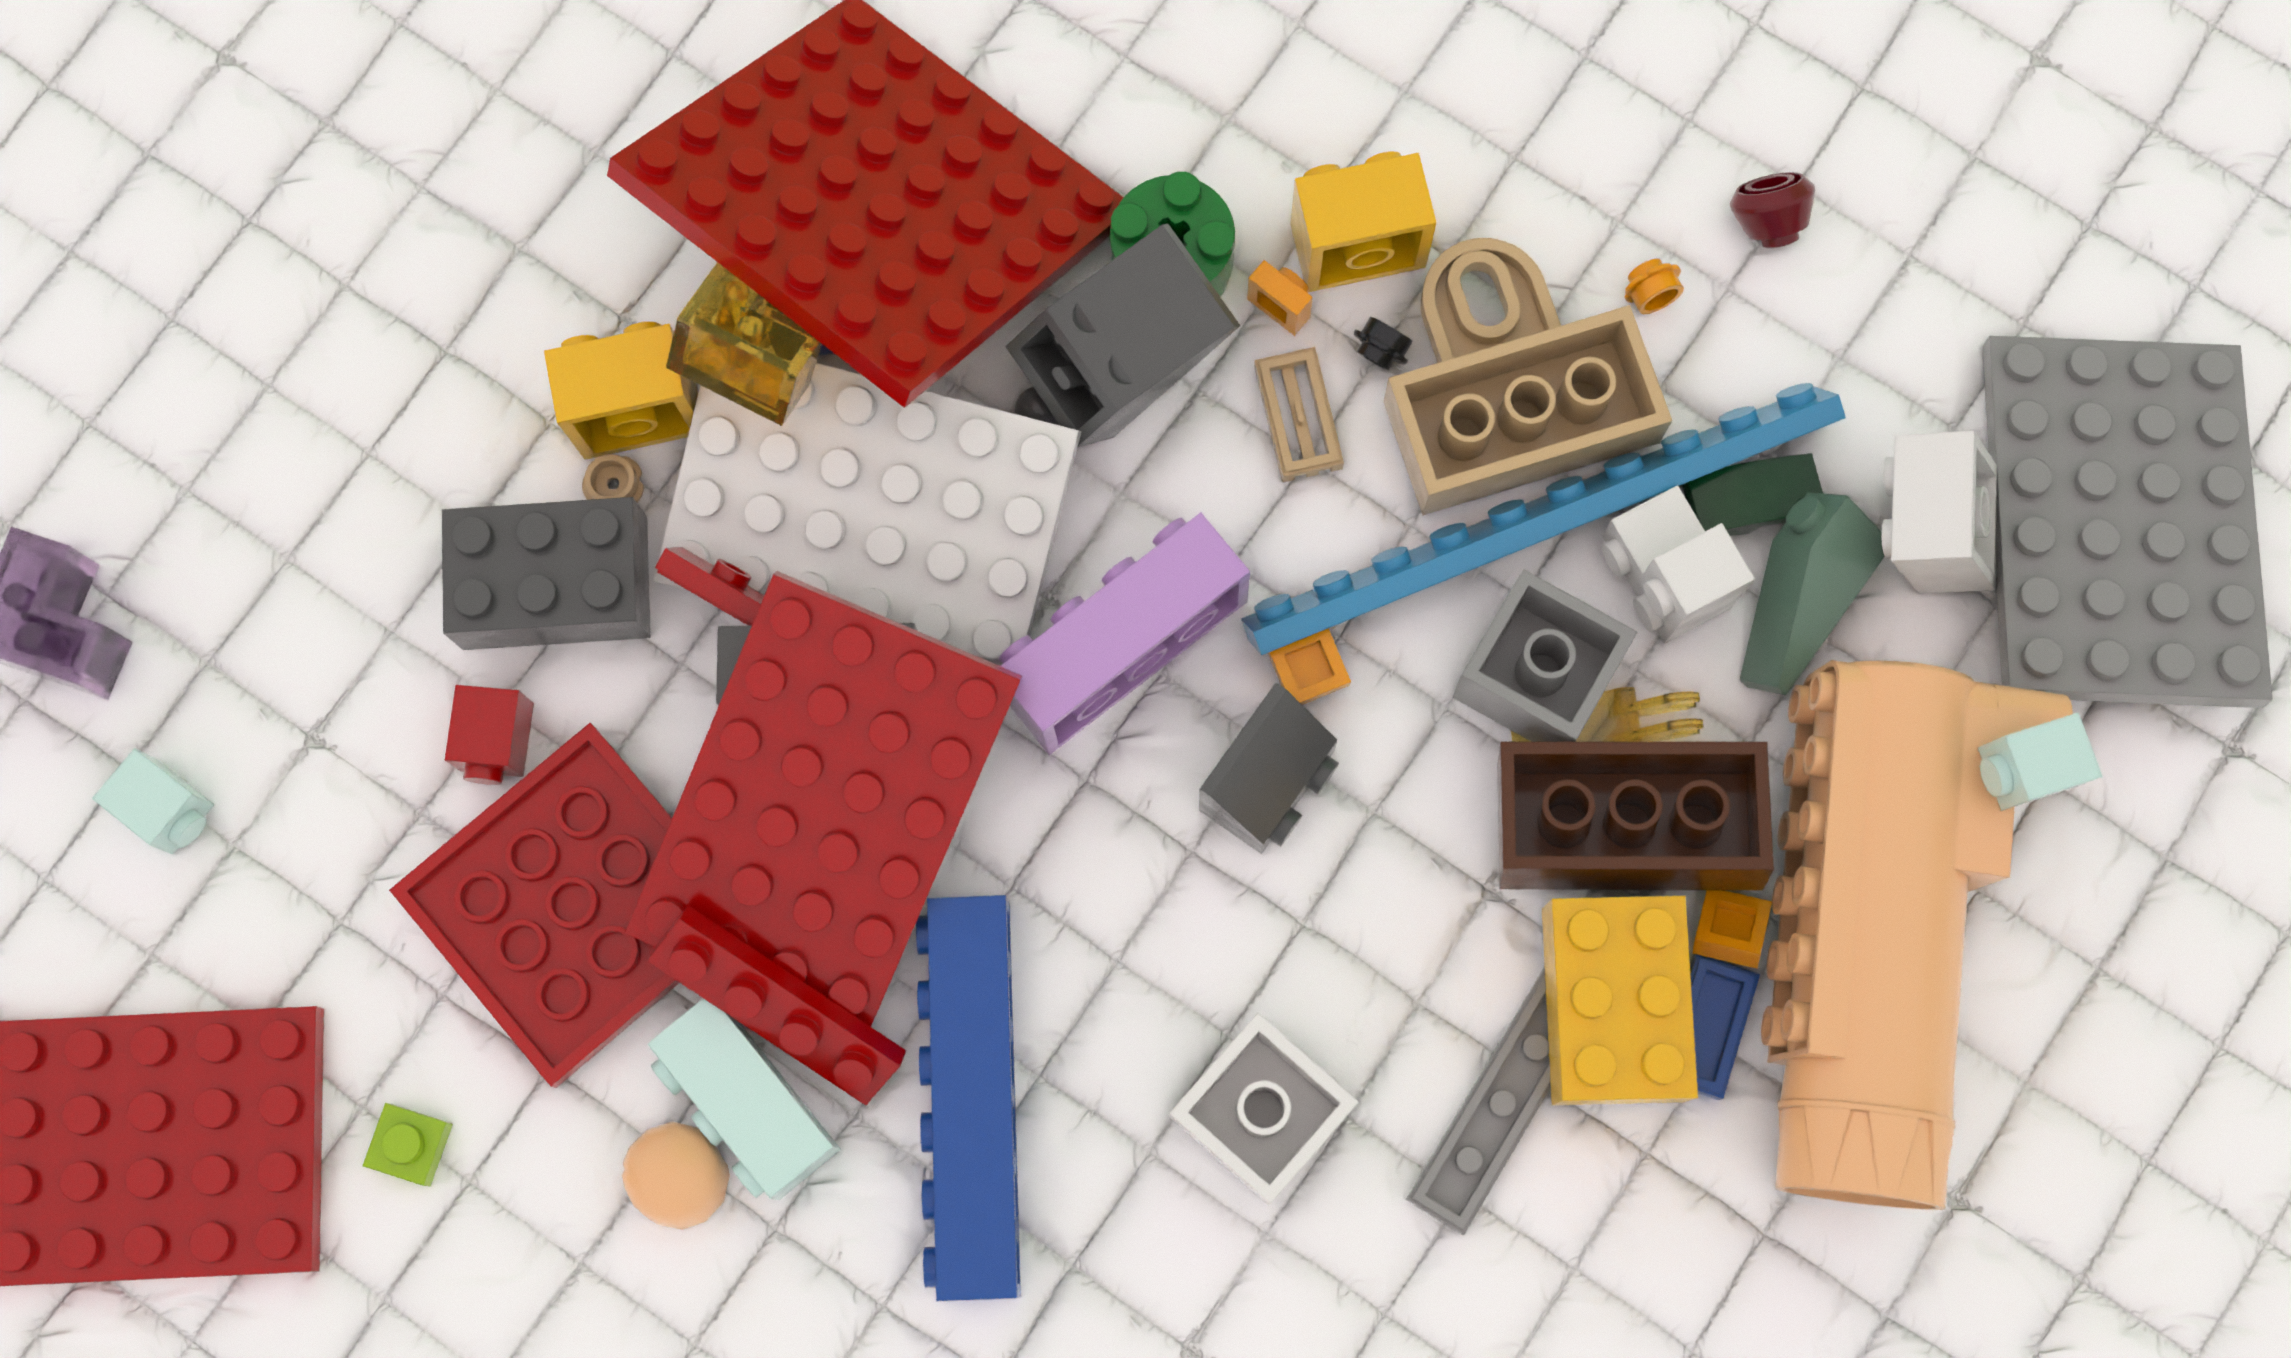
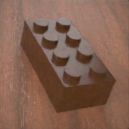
(1634, 816)

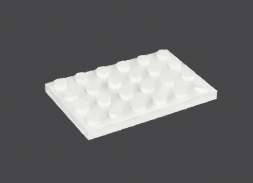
(898, 509)

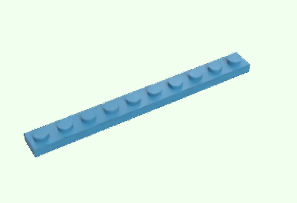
(1520, 524)

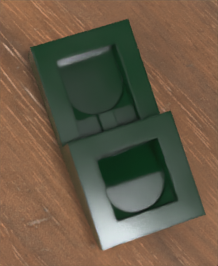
(1752, 492)

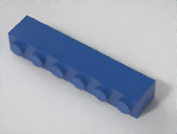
(972, 1099)

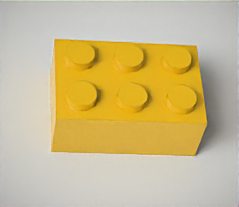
(1619, 1000)

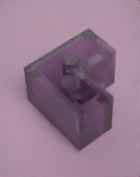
(39, 618)

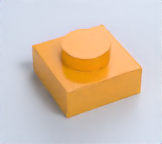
(1280, 296)
(1310, 667)
(1732, 927)

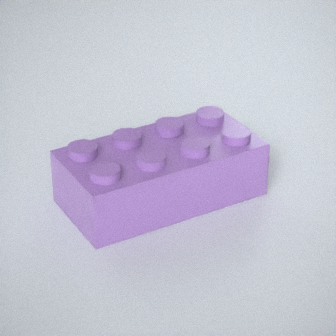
(1125, 630)

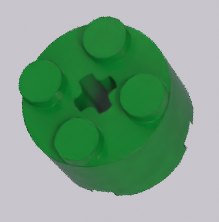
(1193, 213)

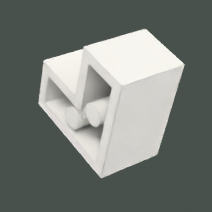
(1674, 564)

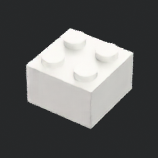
(1942, 512)
(1263, 1109)

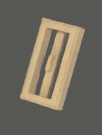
(1309, 463)

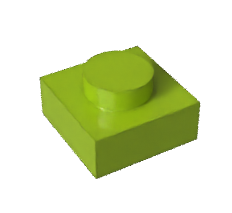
(407, 1145)

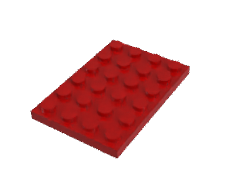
(827, 791)
(160, 1145)

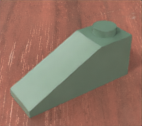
(1807, 586)

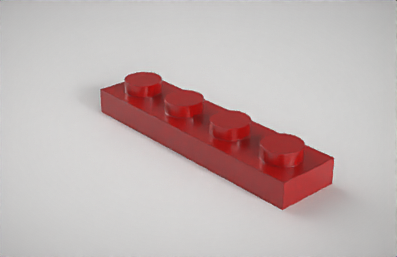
(777, 1005)

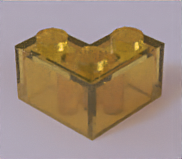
(743, 347)

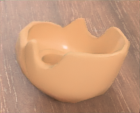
(675, 1175)

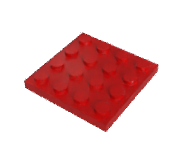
(540, 902)

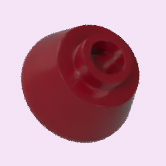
(1774, 207)

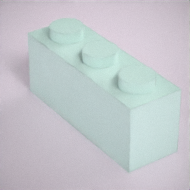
(741, 1100)

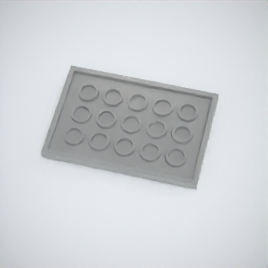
(2126, 522)

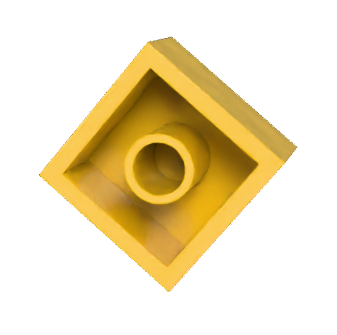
(1362, 220)
(618, 391)

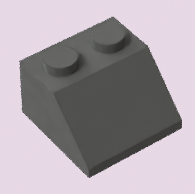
(1269, 771)

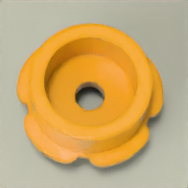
(1653, 286)

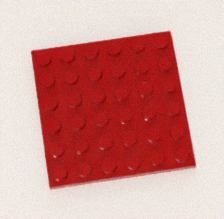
(871, 196)

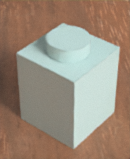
(2038, 762)
(154, 802)

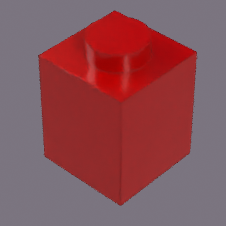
(489, 733)

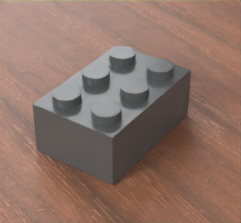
(545, 573)

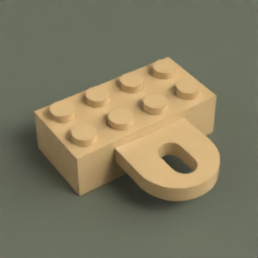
(1517, 394)

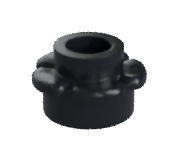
(1382, 344)

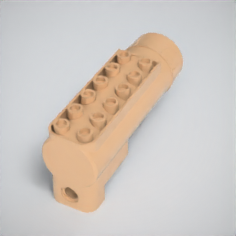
(1873, 918)

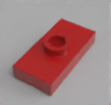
(718, 584)

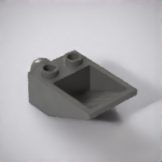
(1120, 339)

